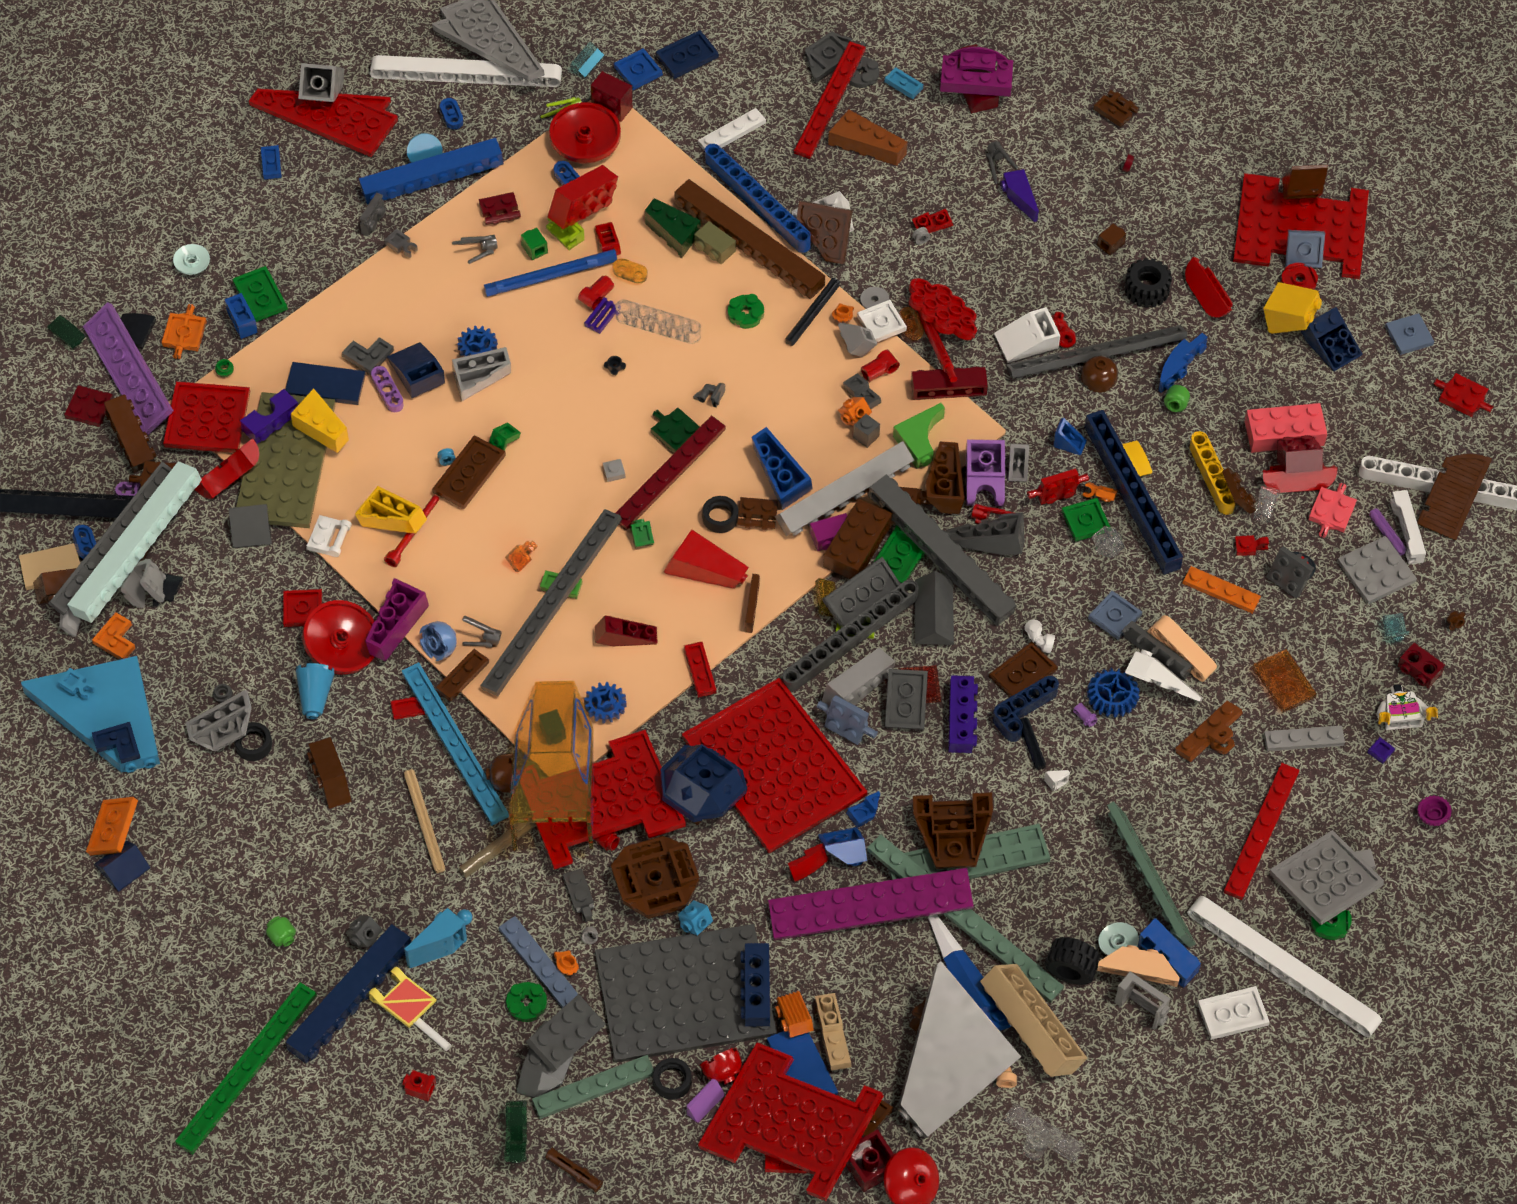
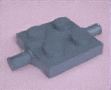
(846, 719)

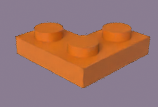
(111, 638)

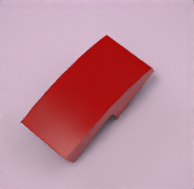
(934, 222)
(806, 865)

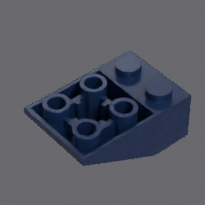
(1332, 339)
(417, 369)

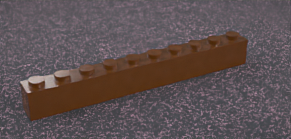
(751, 239)

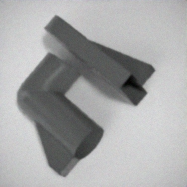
(718, 392)

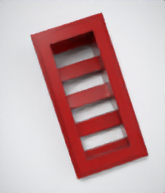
(608, 240)

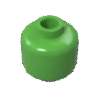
(1177, 398)
(280, 931)

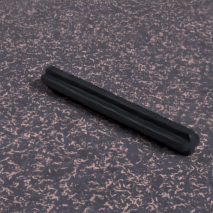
(812, 311)

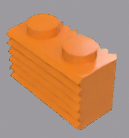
(794, 1014)

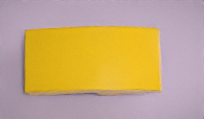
(1138, 458)

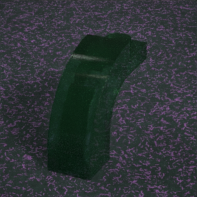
(516, 1131)

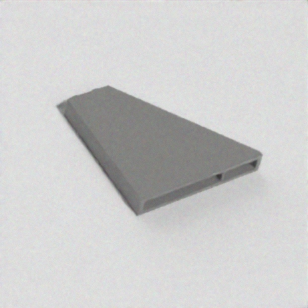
(952, 1055)

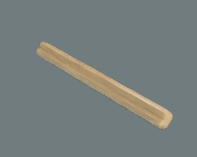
(424, 821)

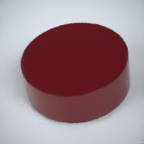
(1128, 163)

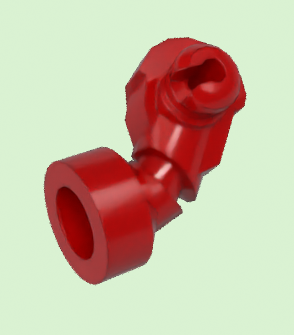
(1067, 335)

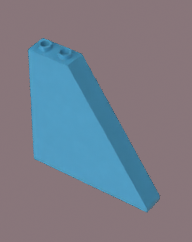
(116, 700)

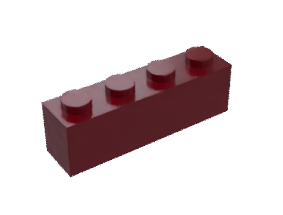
(937, 385)

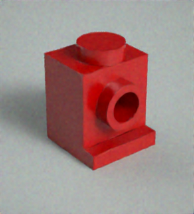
(424, 1089)

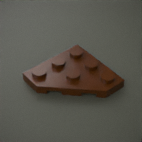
(828, 228)

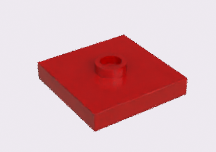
(299, 605)

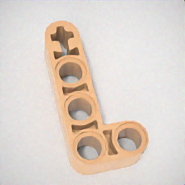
(1177, 640)

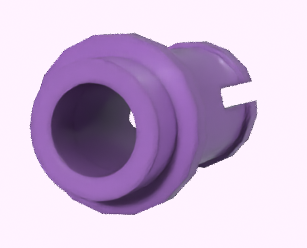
(1085, 715)

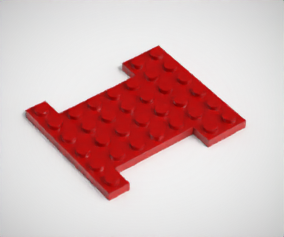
(1268, 217)
(624, 795)
(789, 1120)

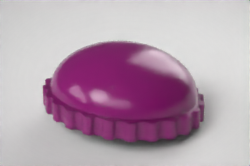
(1434, 810)

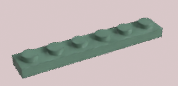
(593, 1086)

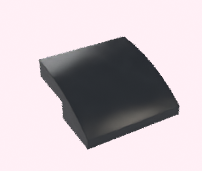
(138, 326)

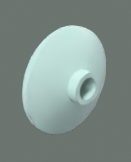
(191, 253)
(1117, 933)

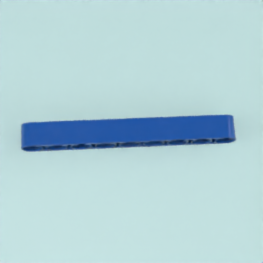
(758, 198)

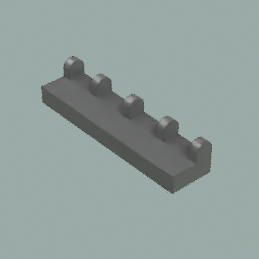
(1160, 651)

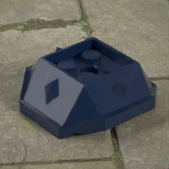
(701, 783)

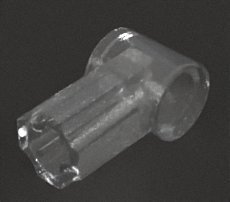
(1266, 501)

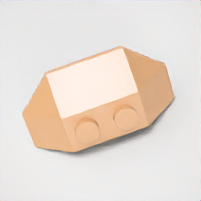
(1145, 964)

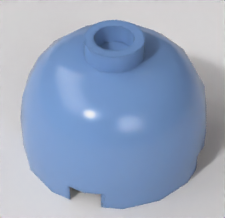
(438, 640)

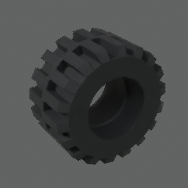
(1143, 293)
(1072, 960)

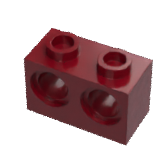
(1423, 662)

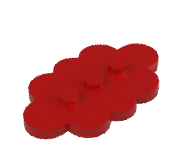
(942, 309)

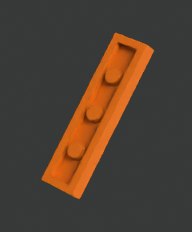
(1221, 589)

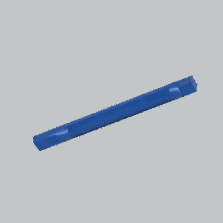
(550, 272)

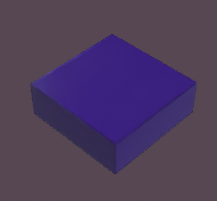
(1381, 750)

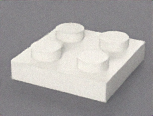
(882, 320)

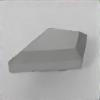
(69, 623)

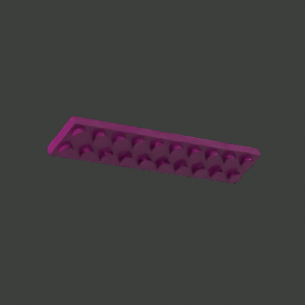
(870, 904)

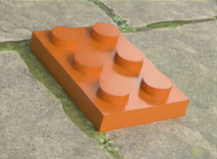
(112, 826)

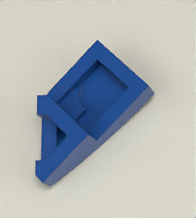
(864, 811)

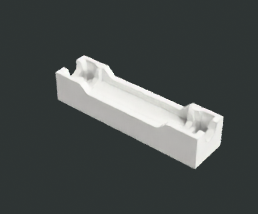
(1403, 509)

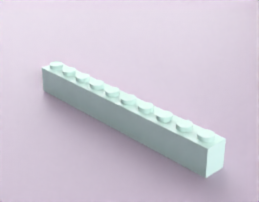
(134, 542)

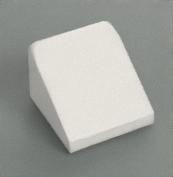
(1056, 779)

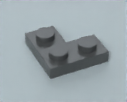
(368, 358)

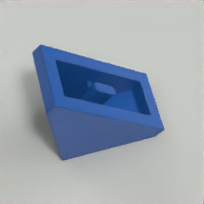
(1068, 438)

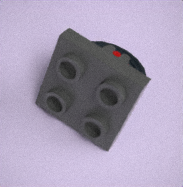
(1291, 571)

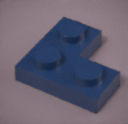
(120, 737)

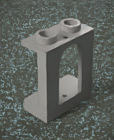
(1126, 990)

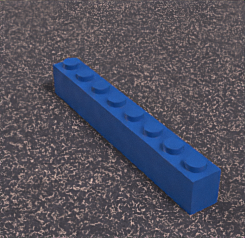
(432, 170)

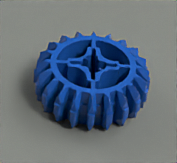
(1123, 699)

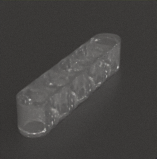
(658, 321)

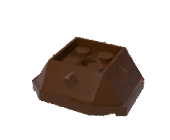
(657, 858)

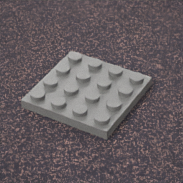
(1326, 877)

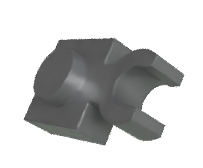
(399, 241)

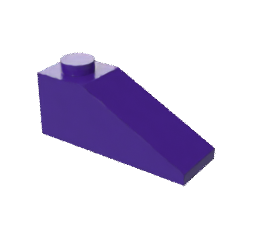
(1020, 193)

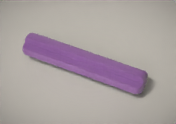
(1387, 531)

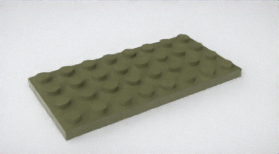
(285, 472)

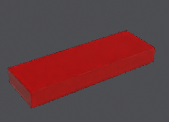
(700, 669)

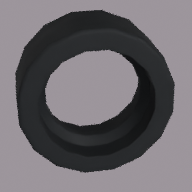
(720, 526)
(256, 754)
(672, 1093)

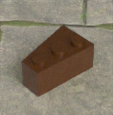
(49, 583)

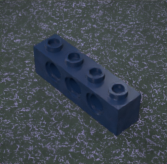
(760, 1014)

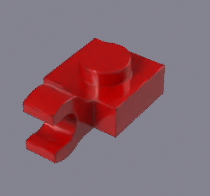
(1248, 545)

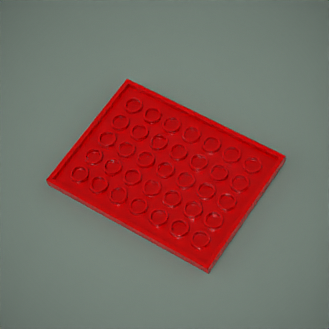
(786, 762)

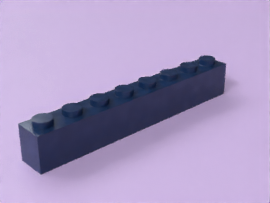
(348, 994)

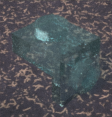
(1395, 626)

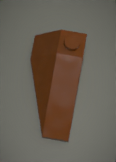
(944, 480)

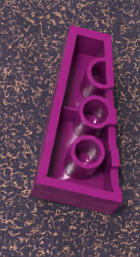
(396, 618)

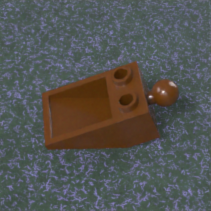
(1304, 181)

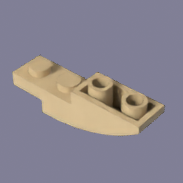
(832, 1031)

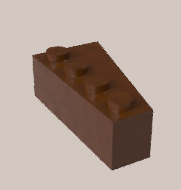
(129, 432)

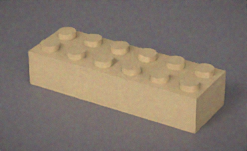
(1033, 1020)

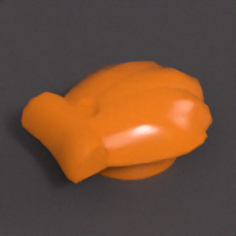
(843, 313)
(566, 962)

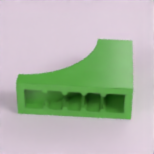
(915, 434)

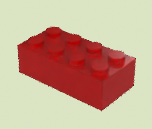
(582, 197)

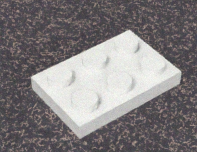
(1233, 1013)

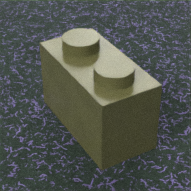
(714, 242)

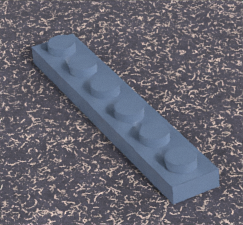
(538, 961)

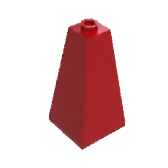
(706, 562)

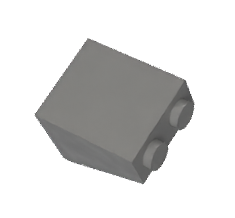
(320, 82)

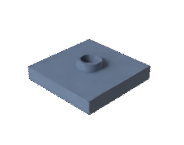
(1305, 248)
(1409, 334)
(1114, 614)

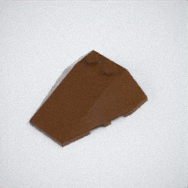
(954, 828)

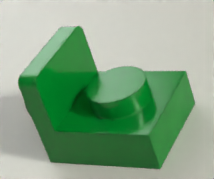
(503, 435)
(641, 533)

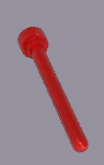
(394, 557)

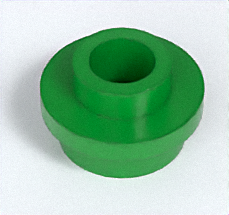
(224, 363)

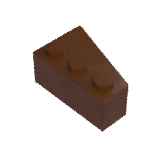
(329, 772)

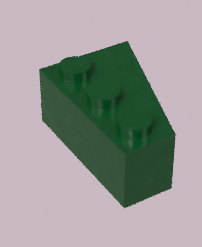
(672, 225)

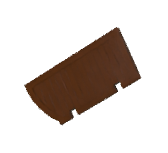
(1454, 494)

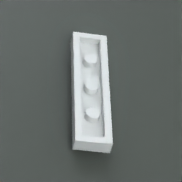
(734, 129)

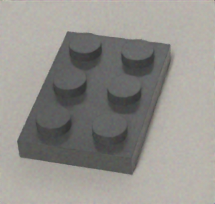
(906, 699)

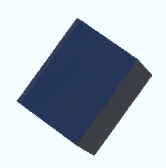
(123, 867)

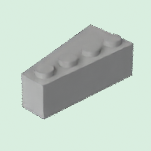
(860, 678)

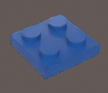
(638, 69)

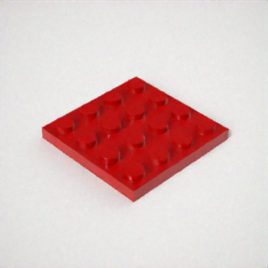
(206, 417)

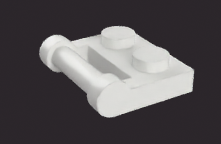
(323, 534)

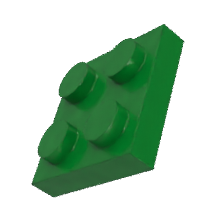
(1084, 519)

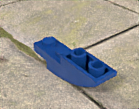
(1180, 357)

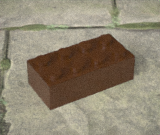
(857, 539)

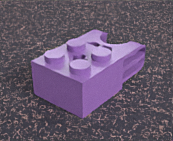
(988, 475)

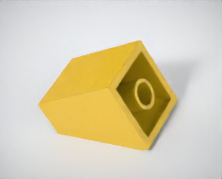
(1291, 308)

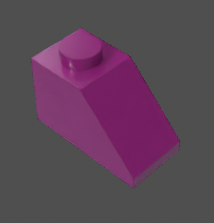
(825, 531)

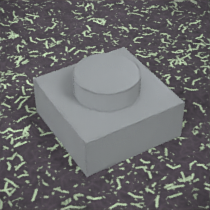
(614, 470)

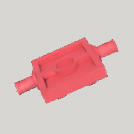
(1332, 510)

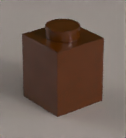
(1111, 239)

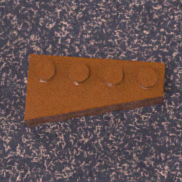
(867, 138)

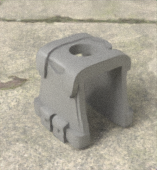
(139, 581)

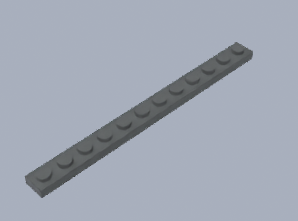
(550, 603)

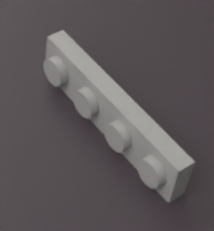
(1304, 738)

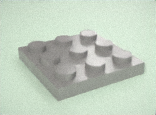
(1376, 570)

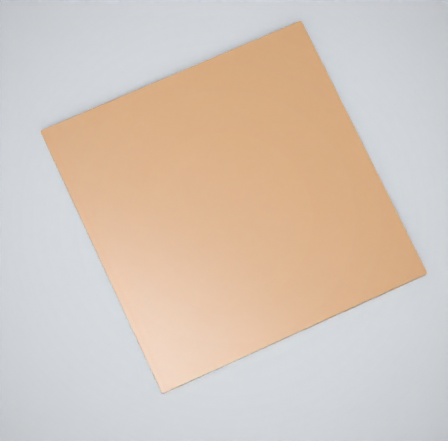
(577, 419)

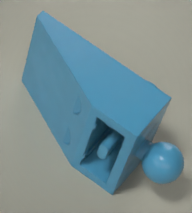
(439, 938)

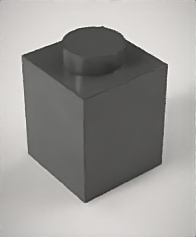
(866, 430)

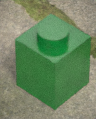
(534, 243)

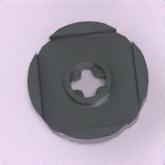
(870, 77)

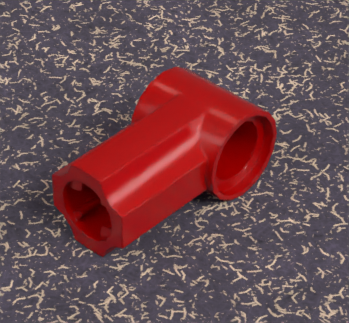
(593, 295)
(884, 363)

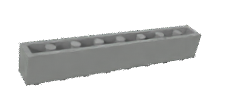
(843, 489)

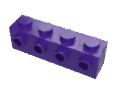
(962, 714)

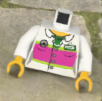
(1403, 710)

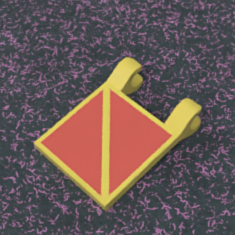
(405, 1001)

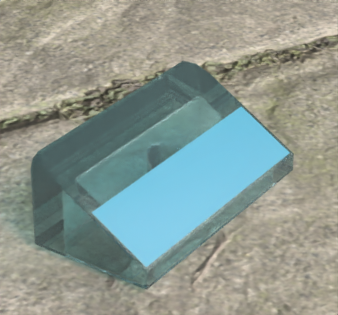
(586, 60)

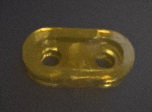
(630, 271)

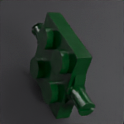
(673, 429)

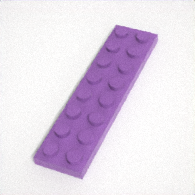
(127, 367)

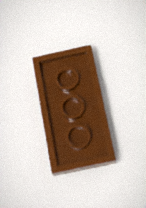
(469, 472)

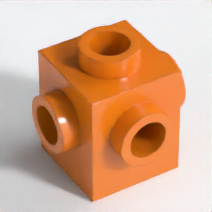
(854, 410)

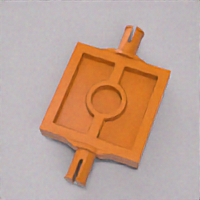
(184, 331)

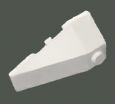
(1152, 670)

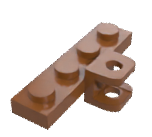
(1211, 732)

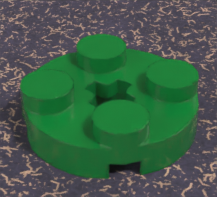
(742, 302)
(1336, 930)
(520, 992)

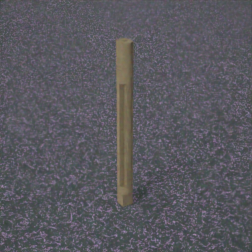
(494, 849)

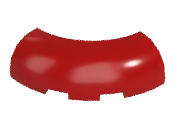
(230, 470)

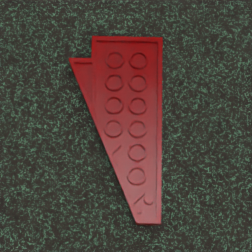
(349, 120)

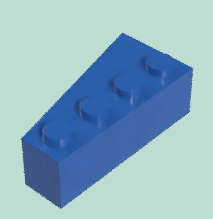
(782, 470)

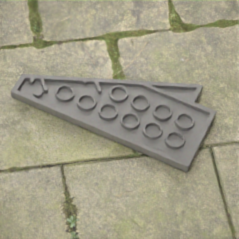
(488, 32)

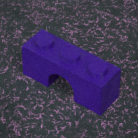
(260, 426)

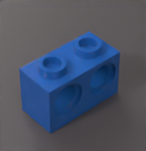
(241, 316)

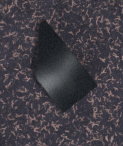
(170, 588)

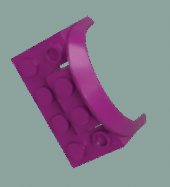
(959, 81)

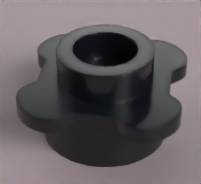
(614, 360)

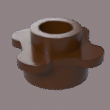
(1456, 620)

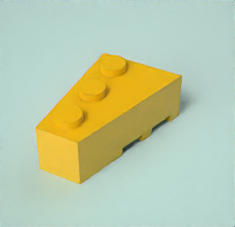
(320, 422)
(390, 512)

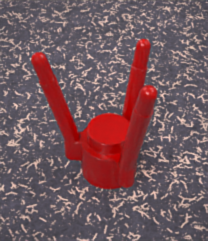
(982, 512)

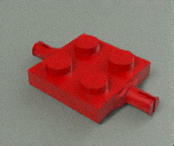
(1463, 395)
(1058, 486)

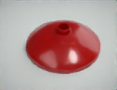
(903, 1173)

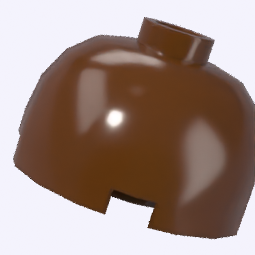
(1099, 374)
(501, 772)

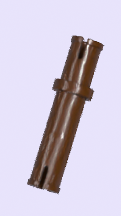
(581, 1174)

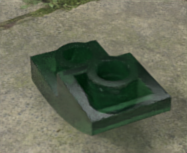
(66, 331)

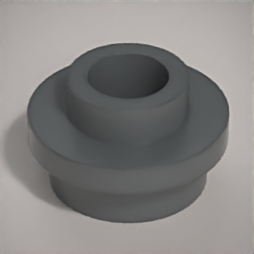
(222, 688)

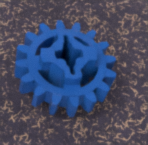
(477, 341)
(604, 701)

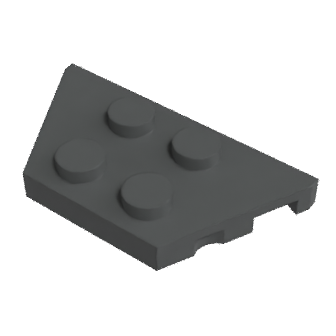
(826, 53)

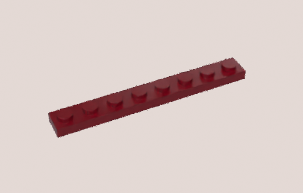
(670, 471)

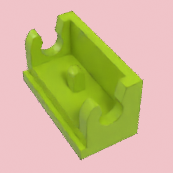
(569, 236)

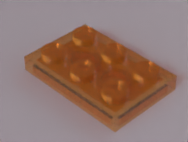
(1284, 680)

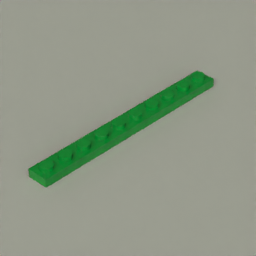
(245, 1068)

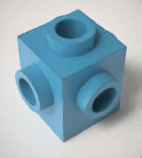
(695, 918)

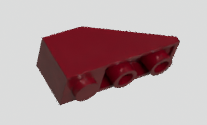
(622, 632)

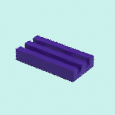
(609, 304)

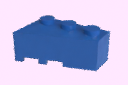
(1158, 938)

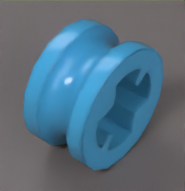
(446, 456)

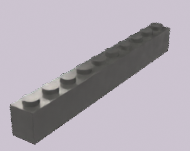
(942, 550)

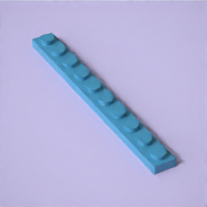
(455, 744)

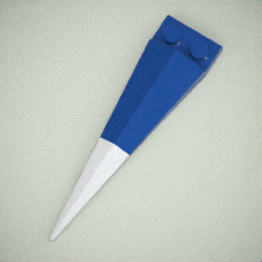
(966, 972)

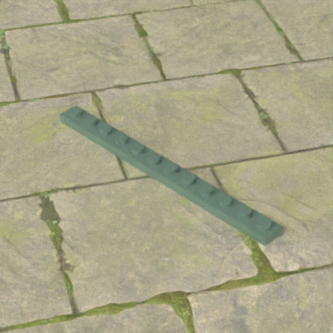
(972, 923)

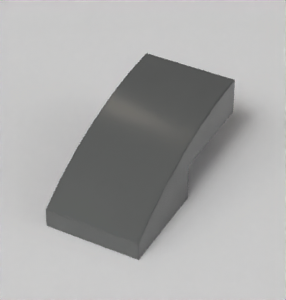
(859, 387)

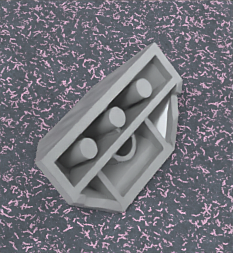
(221, 723)

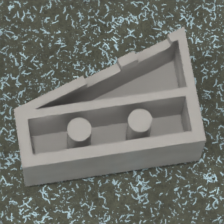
(480, 371)

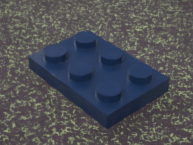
(687, 54)

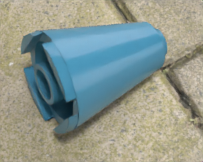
(313, 687)

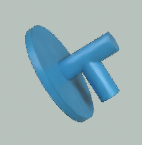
(423, 147)

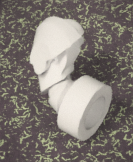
(1034, 628)

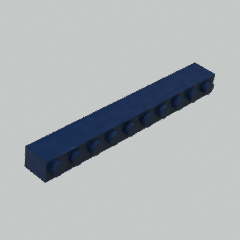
(1133, 492)

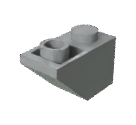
(857, 338)

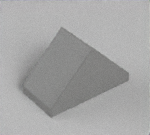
(1018, 462)

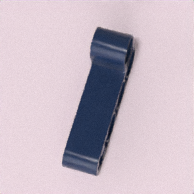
(1044, 690)

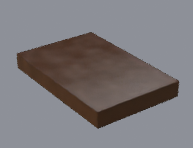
(1023, 670)

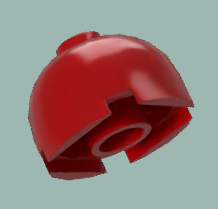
(723, 1066)

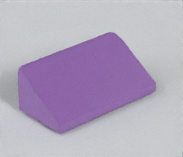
(705, 1100)

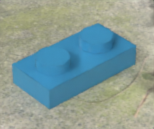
(903, 83)

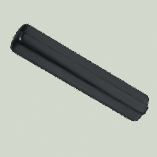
(1032, 744)

